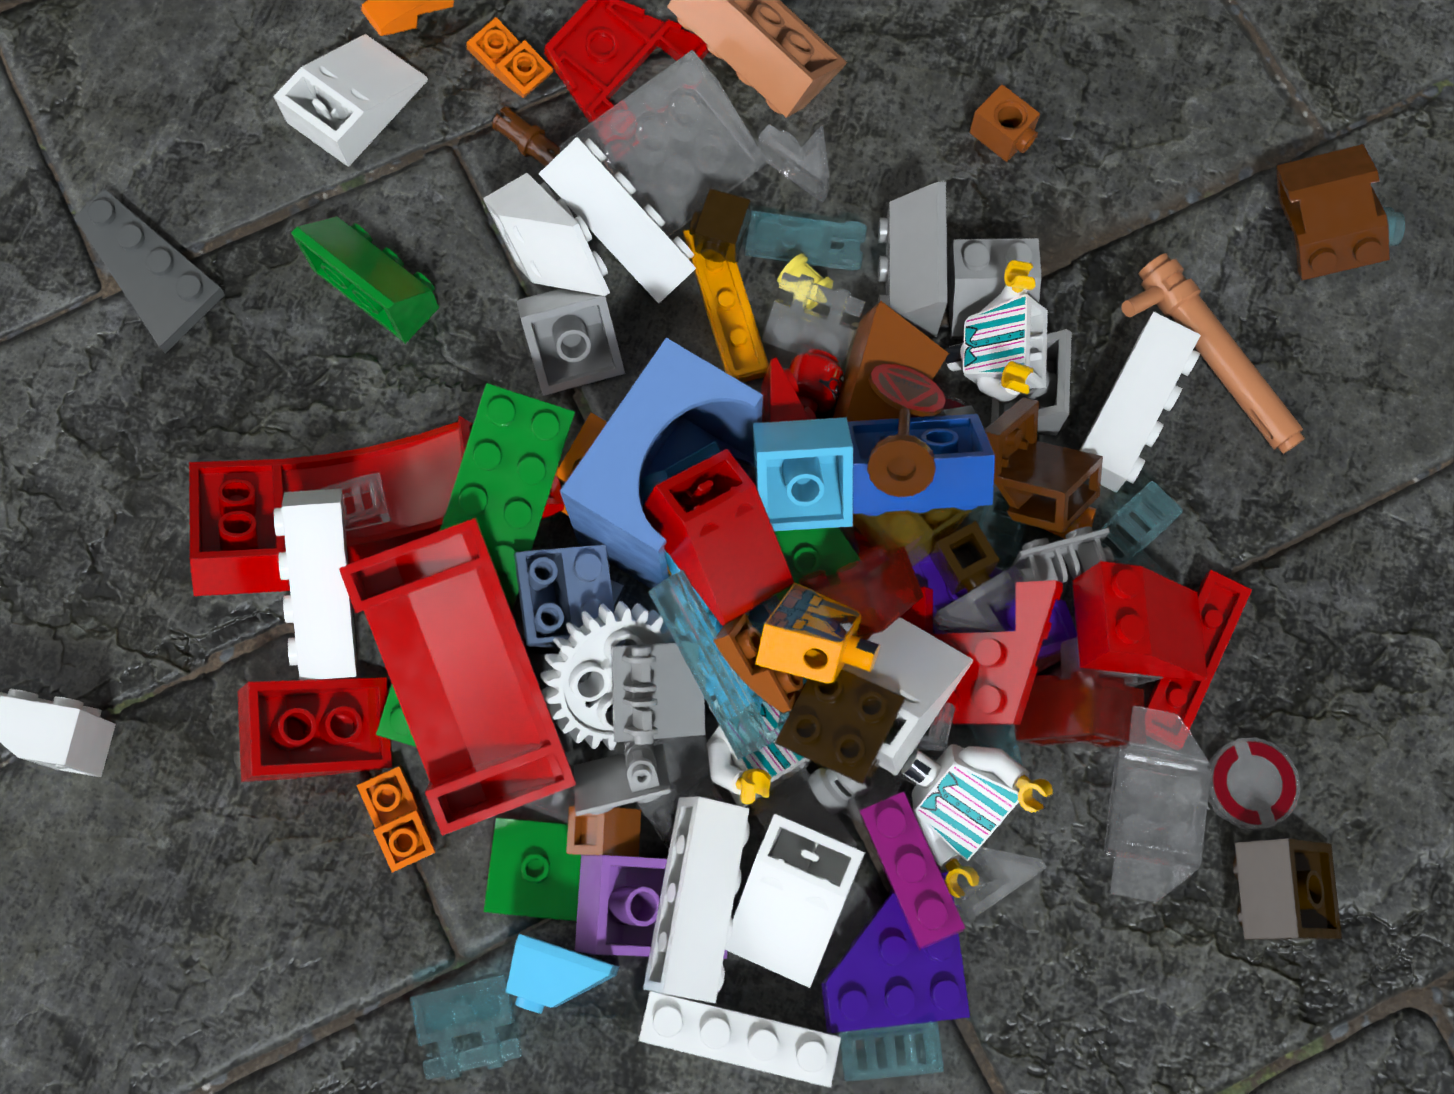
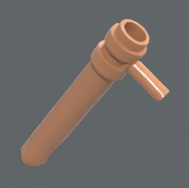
(1181, 300)

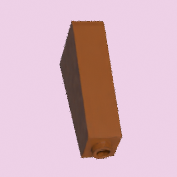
(879, 340)

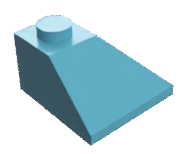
(552, 974)

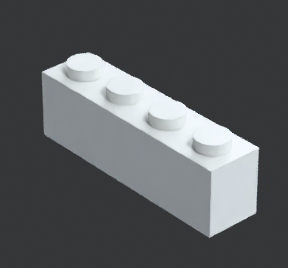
(618, 219)
(1138, 397)
(318, 598)
(697, 899)
(740, 1038)

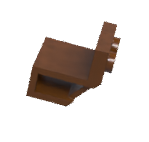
(1334, 211)
(1037, 477)

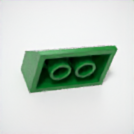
(368, 275)

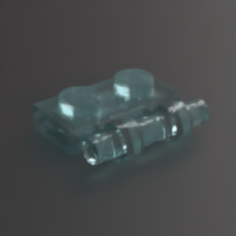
(463, 1011)

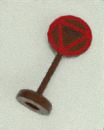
(902, 462)

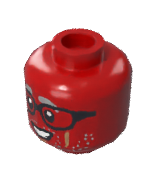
(817, 379)

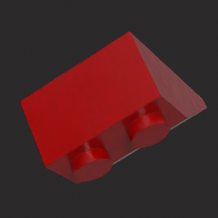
(1137, 623)
(311, 728)

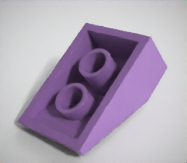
(618, 904)

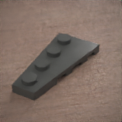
(152, 274)

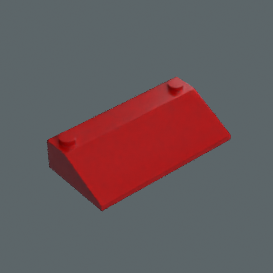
(460, 675)

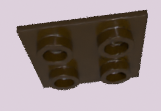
(841, 724)

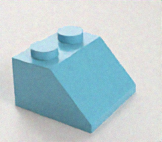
(805, 473)

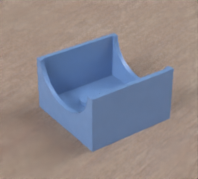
(665, 416)

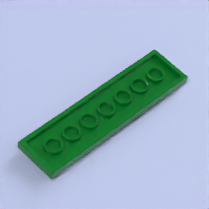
(503, 486)

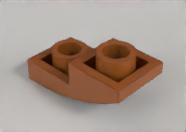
(740, 646)

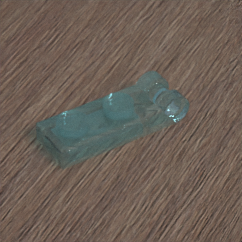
(787, 236)

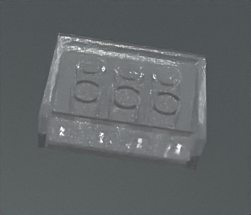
(676, 141)

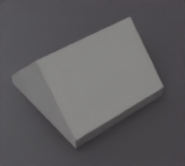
(1055, 396)

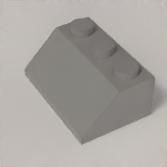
(916, 257)

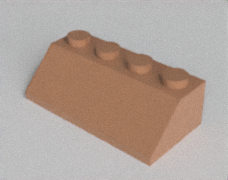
(764, 47)

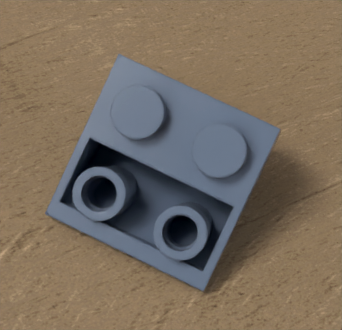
(558, 588)

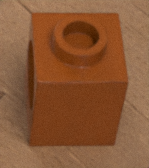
(1006, 108)
(604, 834)

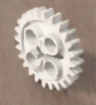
(589, 651)

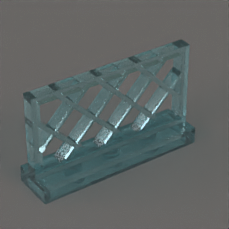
(730, 699)

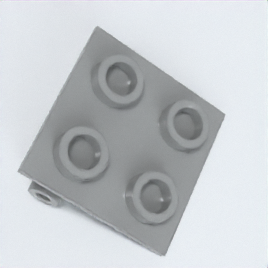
(1047, 560)
(654, 694)
(621, 779)

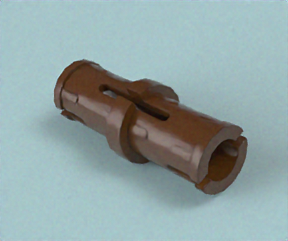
(528, 138)

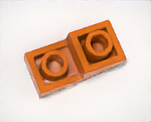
(399, 15)
(509, 59)
(396, 818)

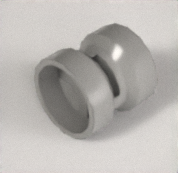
(835, 789)

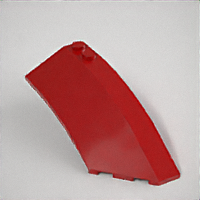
(235, 503)

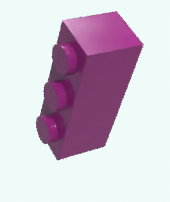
(911, 871)

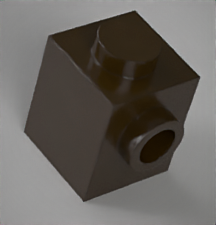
(720, 226)
(964, 558)

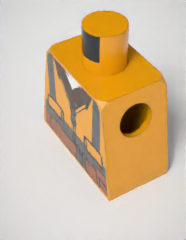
(814, 637)

